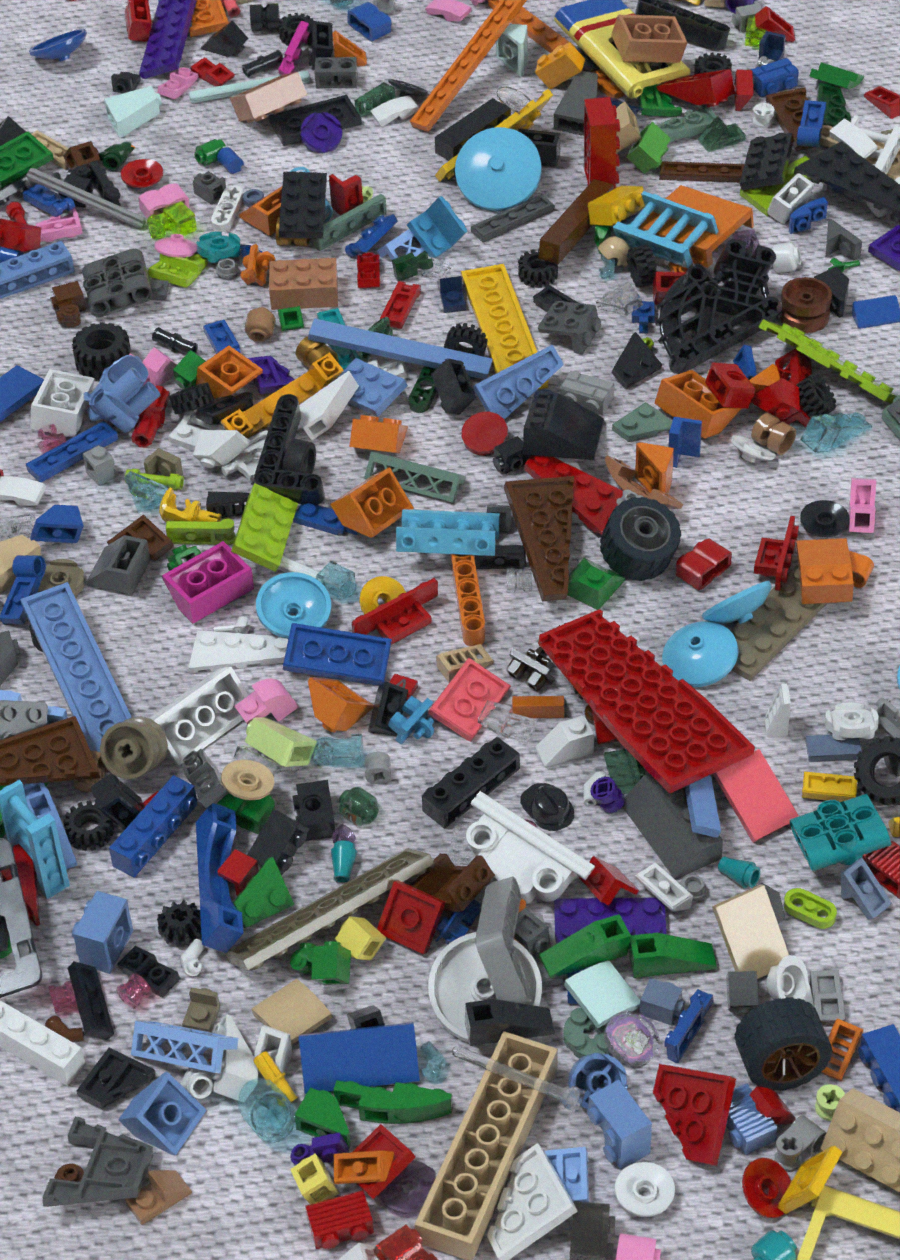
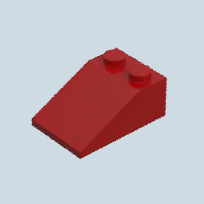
(701, 88)

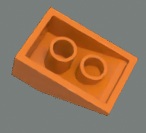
(825, 571)

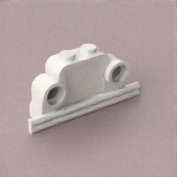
(523, 851)

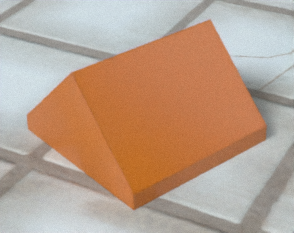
(654, 466)

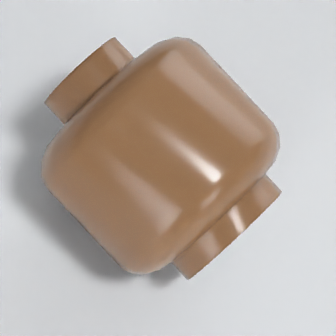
(260, 324)

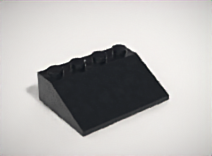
(561, 428)

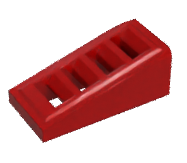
(772, 22)
(887, 103)

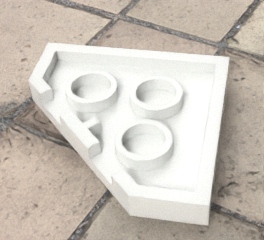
(529, 1205)

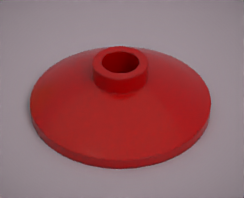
(141, 173)
(764, 1186)

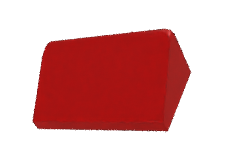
(743, 88)

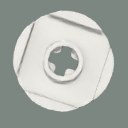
(851, 721)

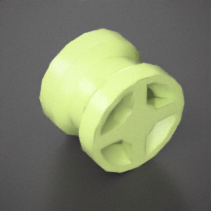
(826, 1109)

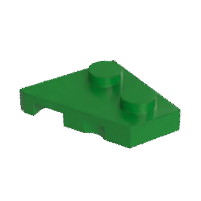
(264, 895)

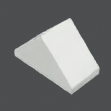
(277, 1045)

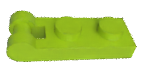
(201, 532)

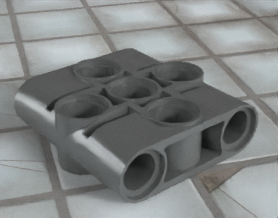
(116, 282)

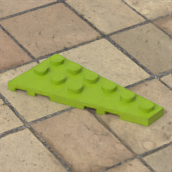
(829, 358)

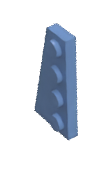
(515, 384)

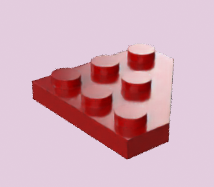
(695, 1109)

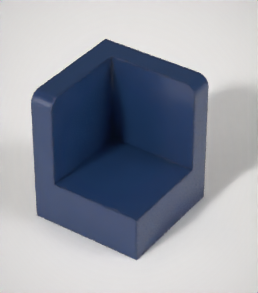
(772, 46)

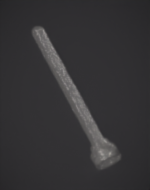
(570, 1097)

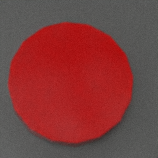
(484, 432)

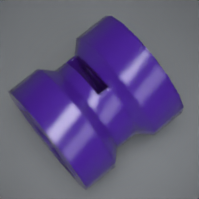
(607, 794)

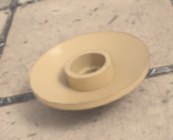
(247, 779)

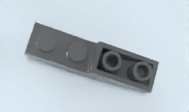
(205, 777)

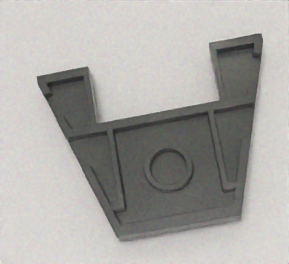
(113, 1171)

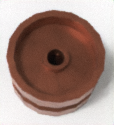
(806, 304)

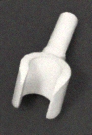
(240, 626)

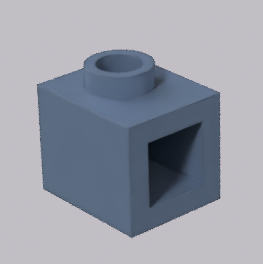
(661, 1001)

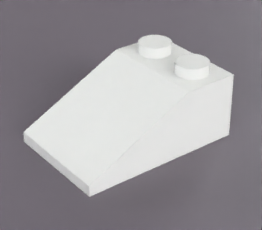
(61, 402)

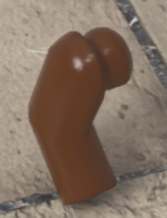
(72, 1034)

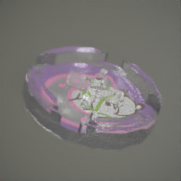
(631, 1038)

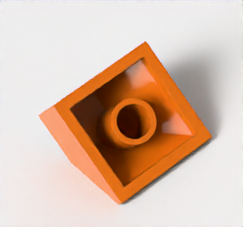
(227, 372)
(336, 704)

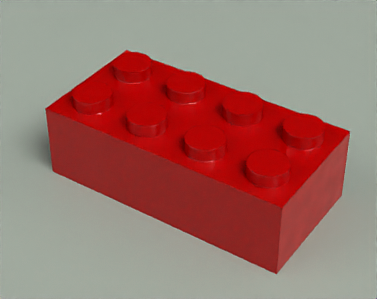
(601, 140)

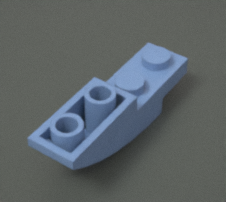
(41, 804)

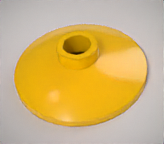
(379, 588)

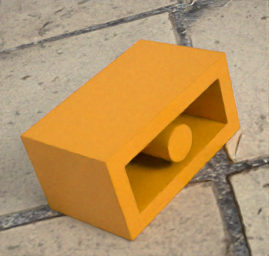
(559, 65)

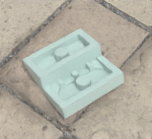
(602, 992)

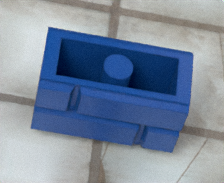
(774, 77)

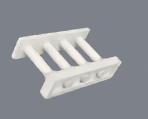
(884, 156)

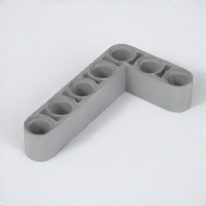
(496, 938)

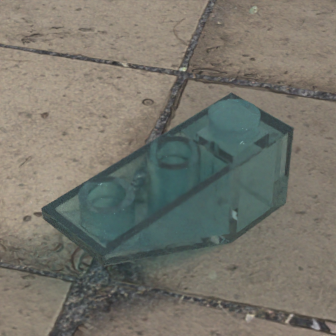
(831, 431)

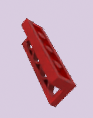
(798, 369)

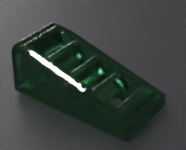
(378, 96)

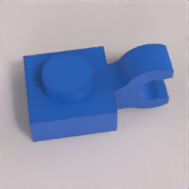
(644, 315)

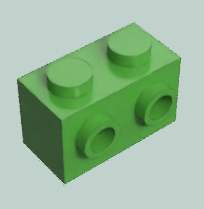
(649, 149)

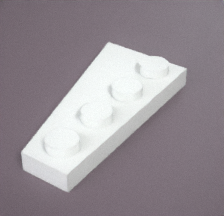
(225, 649)

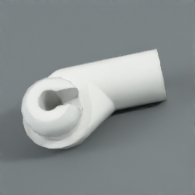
(588, 799)
(189, 958)

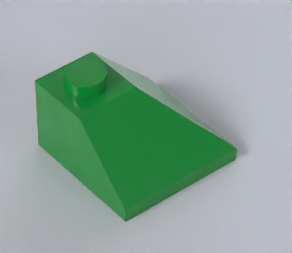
(593, 583)

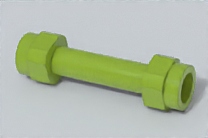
(174, 481)

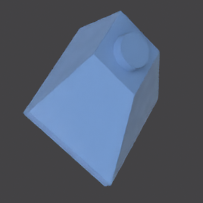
(163, 1114)

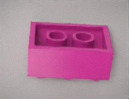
(208, 582)

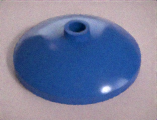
(59, 46)

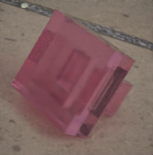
(51, 440)

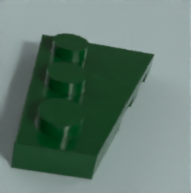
(835, 104)

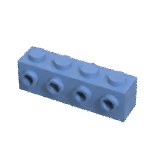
(35, 268)

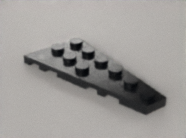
(852, 177)

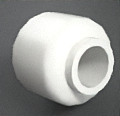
(787, 257)

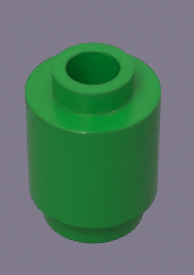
(208, 152)

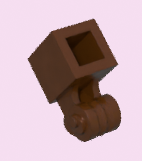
(69, 302)

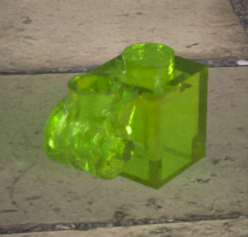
(175, 218)

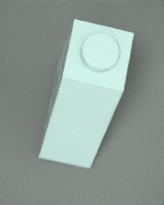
(132, 109)

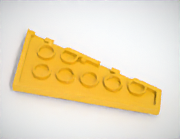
(523, 121)

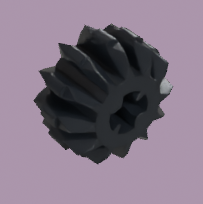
(179, 923)

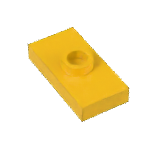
(828, 786)

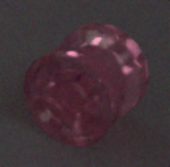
(134, 990)
(62, 996)

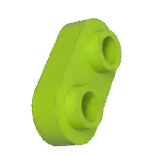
(810, 909)

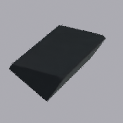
(388, 701)

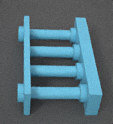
(664, 246)
(448, 532)
(36, 837)

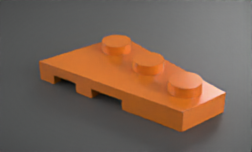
(207, 17)

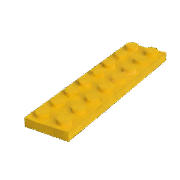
(499, 316)

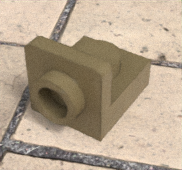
(163, 462)
(202, 1009)

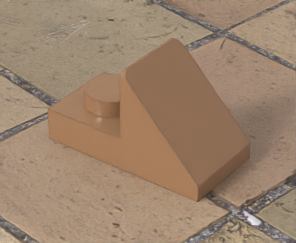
(161, 1193)

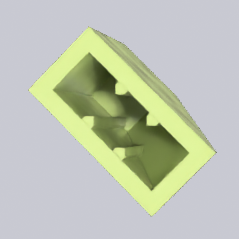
(280, 742)

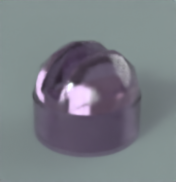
(343, 833)

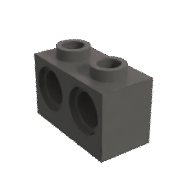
(336, 72)

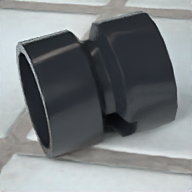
(264, 17)

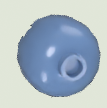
(594, 1073)

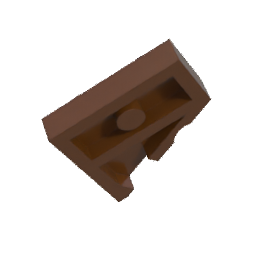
(144, 529)

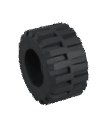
(98, 348)
(865, 770)

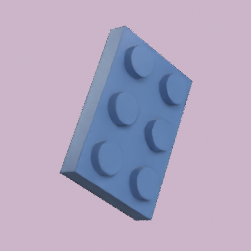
(376, 387)

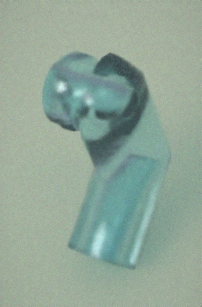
(608, 270)
(435, 1064)

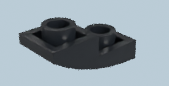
(145, 964)

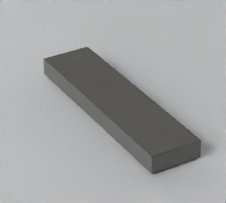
(512, 218)

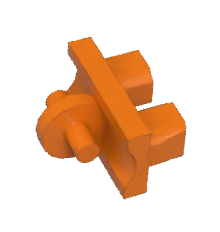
(256, 266)

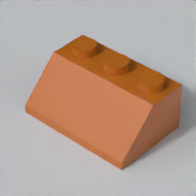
(690, 398)
(372, 504)

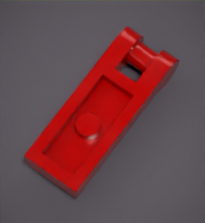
(401, 303)

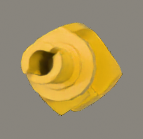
(193, 512)

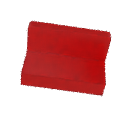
(345, 194)
(606, 881)

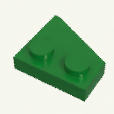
(657, 103)

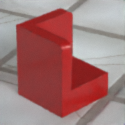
(239, 870)

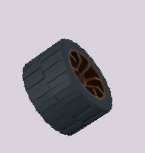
(783, 1044)

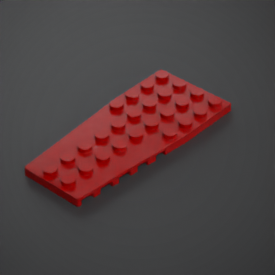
(641, 703)

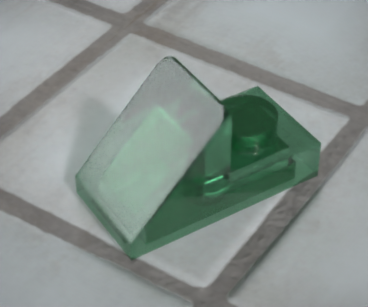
(720, 135)

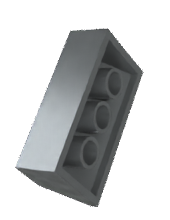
(668, 829)

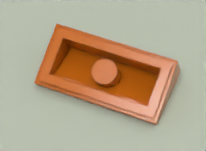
(538, 706)
(362, 1166)

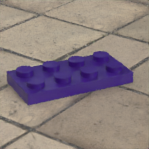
(638, 915)

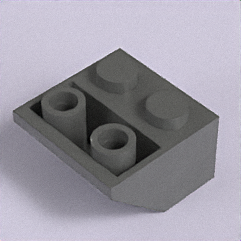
(121, 565)

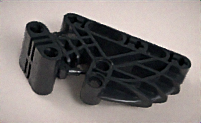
(742, 278)

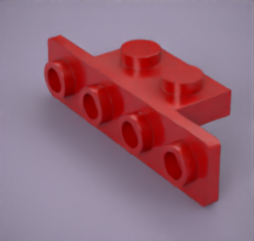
(775, 555)
(401, 615)

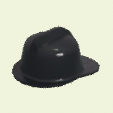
(547, 806)

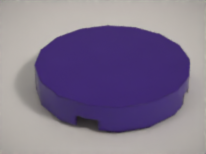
(321, 132)

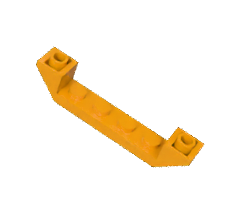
(260, 415)

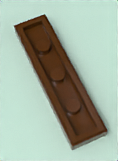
(701, 171)

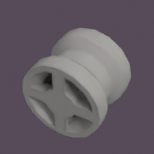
(377, 768)

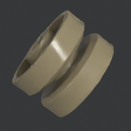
(133, 747)

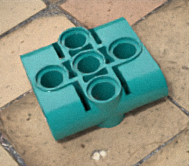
(840, 832)

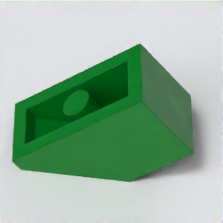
(321, 1115)

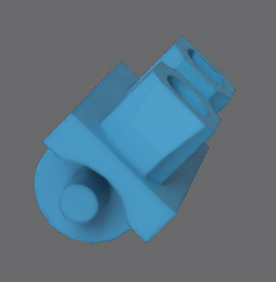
(418, 712)

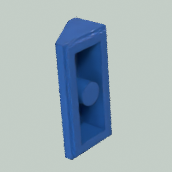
(876, 311)

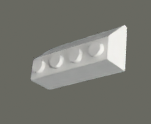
(201, 714)

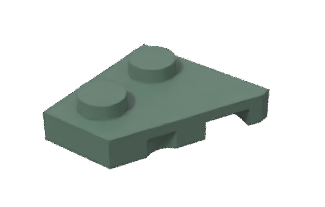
(641, 423)

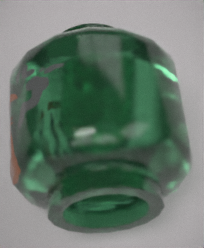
(358, 806)

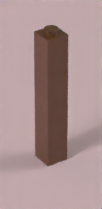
(571, 224)

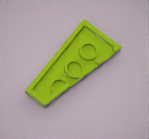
(762, 196)

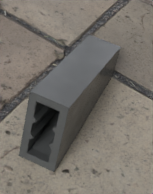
(570, 111)

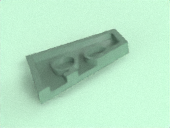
(689, 125)

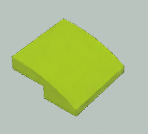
(178, 270)

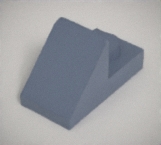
(861, 884)

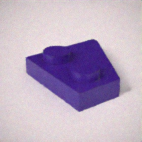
(273, 376)

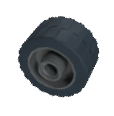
(640, 538)

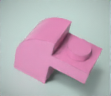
(159, 367)
(862, 505)
(268, 698)

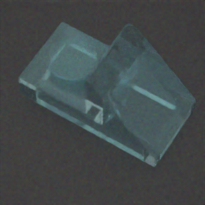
(146, 492)

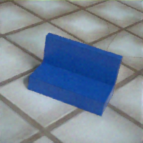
(685, 438)

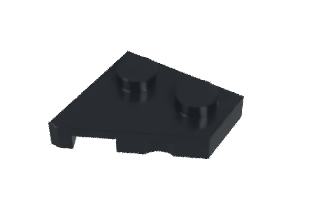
(635, 362)
(113, 1078)

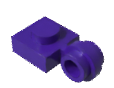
(323, 1146)

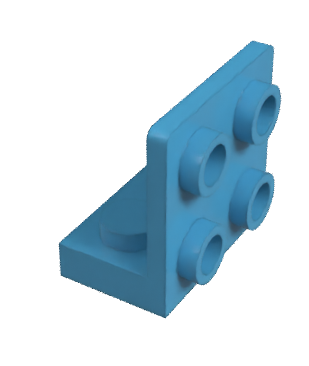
(437, 228)

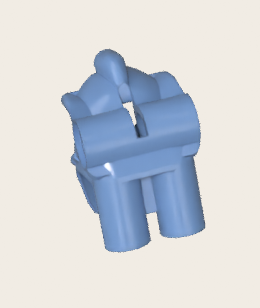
(122, 394)

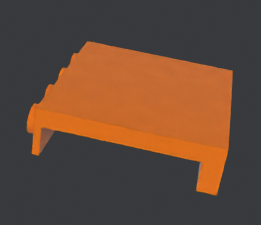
(727, 214)

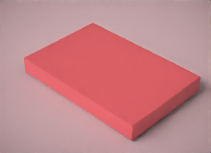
(465, 698)
(756, 796)

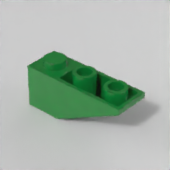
(592, 945)
(668, 954)

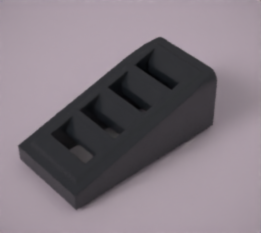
(224, 503)

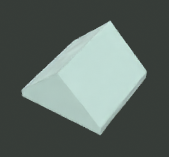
(513, 48)

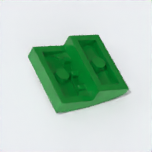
(836, 76)

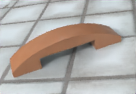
(623, 476)

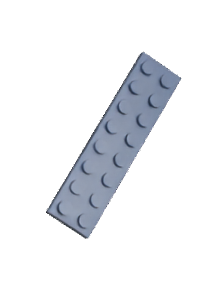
(76, 661)

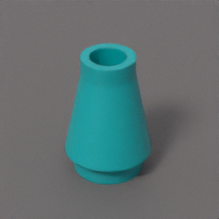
(343, 859)
(741, 871)

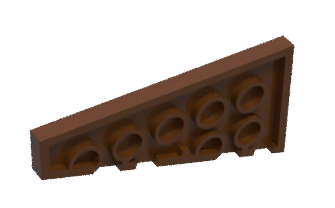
(544, 524)
(47, 755)

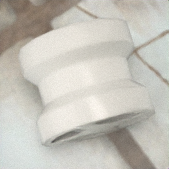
(763, 115)

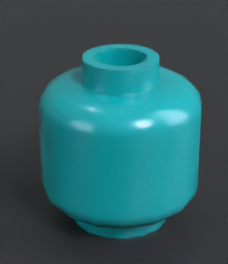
(774, 1246)

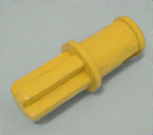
(271, 1072)

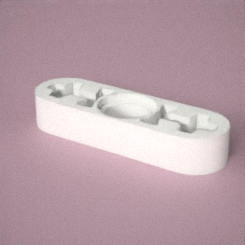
(225, 202)

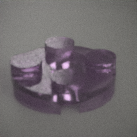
(408, 1204)

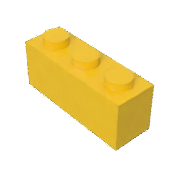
(616, 205)

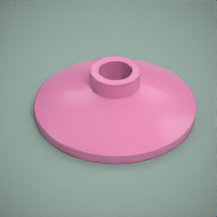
(176, 246)

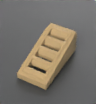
(446, 659)

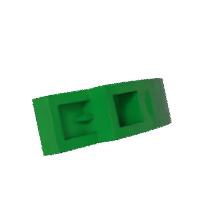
(404, 1105)

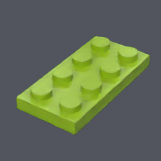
(264, 527)

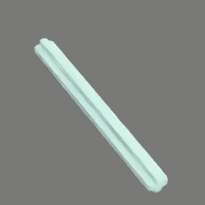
(233, 89)

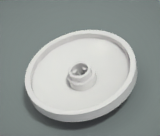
(461, 978)

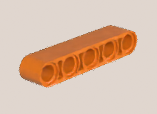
(468, 599)

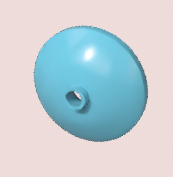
(292, 594)
(739, 606)
(703, 662)

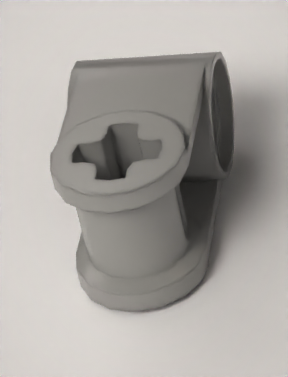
(798, 1143)

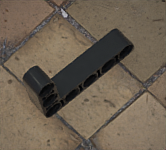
(694, 26)
(296, 486)

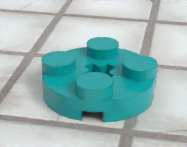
(217, 247)

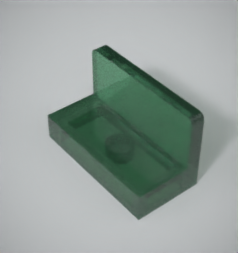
(623, 769)

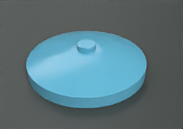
(498, 169)

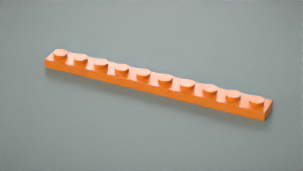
(551, 39)
(465, 64)

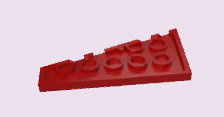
(592, 497)

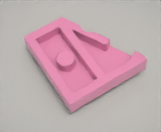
(60, 227)

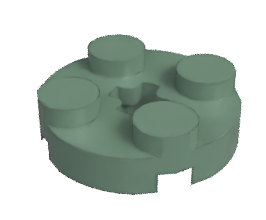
(578, 1040)

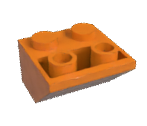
(264, 212)
(376, 435)

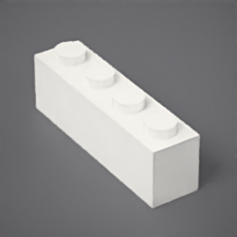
(39, 1045)

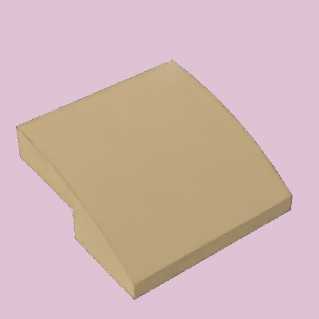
(292, 1010)

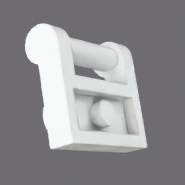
(187, 435)

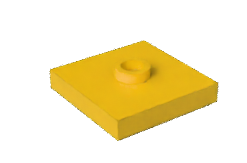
(809, 1179)

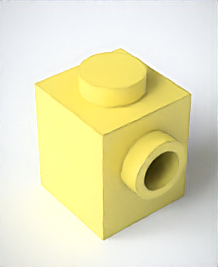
(360, 938)

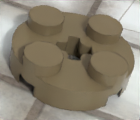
(63, 569)

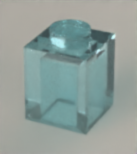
(338, 581)

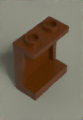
(454, 883)

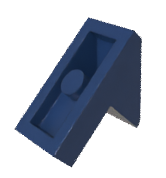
(451, 294)

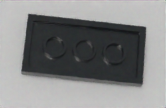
(288, 123)
(767, 161)
(303, 205)

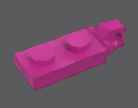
(294, 49)

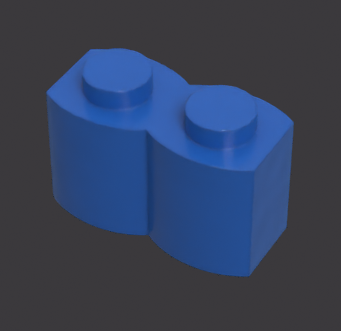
(369, 21)

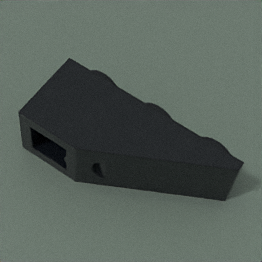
(489, 1018)

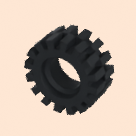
(289, 25)
(712, 63)
(642, 265)
(536, 276)
(468, 335)
(816, 396)
(191, 398)
(91, 837)

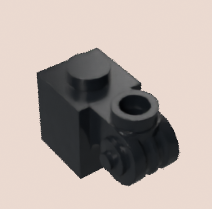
(81, 179)

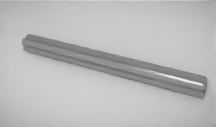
(86, 198)

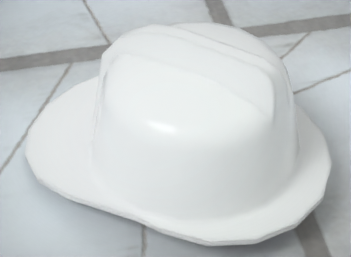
(789, 980)

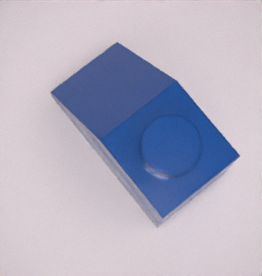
(58, 524)

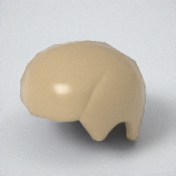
(615, 248)

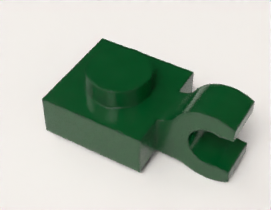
(407, 265)

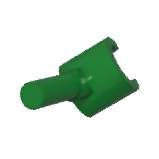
(842, 266)

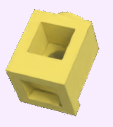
(314, 1180)

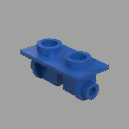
(452, 928)

